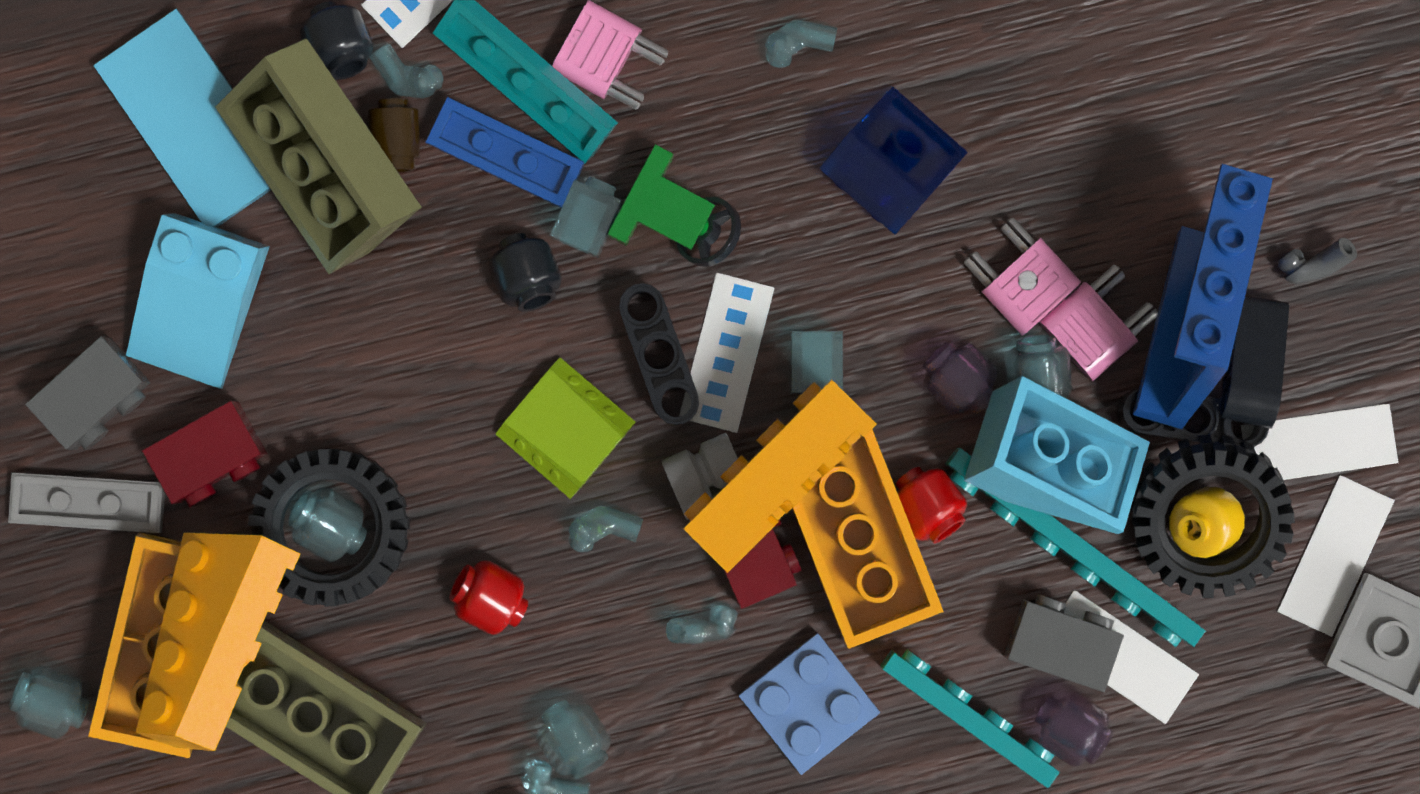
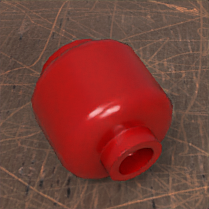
(931, 503)
(488, 597)

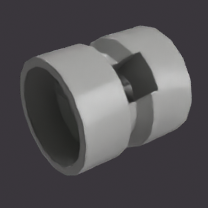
(699, 472)

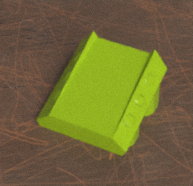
(565, 428)

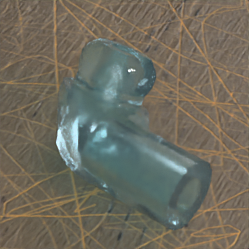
(794, 37)
(404, 79)
(599, 523)
(698, 631)

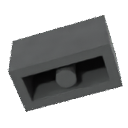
(89, 395)
(1064, 644)

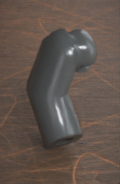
(1319, 266)

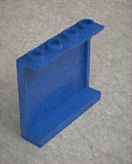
(1203, 300)

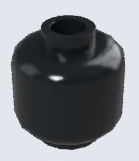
(338, 38)
(525, 272)

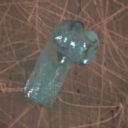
(538, 781)

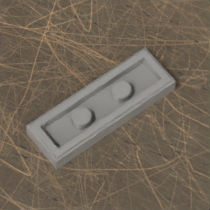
(86, 502)

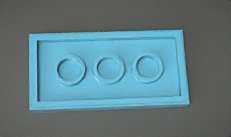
(171, 97)

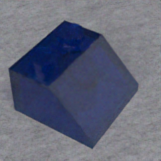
(893, 160)

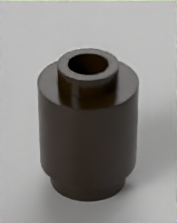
(396, 132)

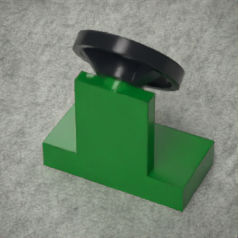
(675, 213)

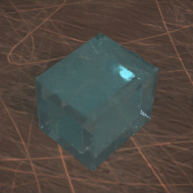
(587, 216)
(815, 358)

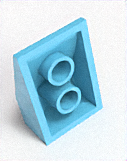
(194, 298)
(1056, 457)

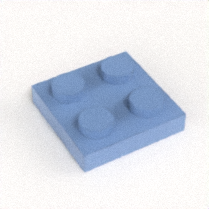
(809, 703)

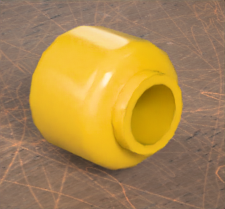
(1206, 522)

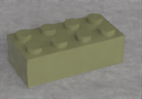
(317, 155)
(320, 718)

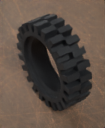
(386, 504)
(1219, 571)

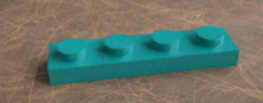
(525, 78)
(989, 728)

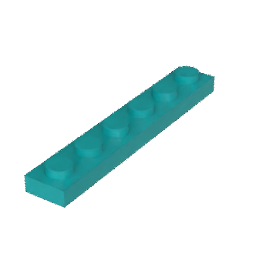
(1089, 562)

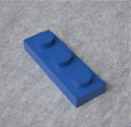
(504, 152)

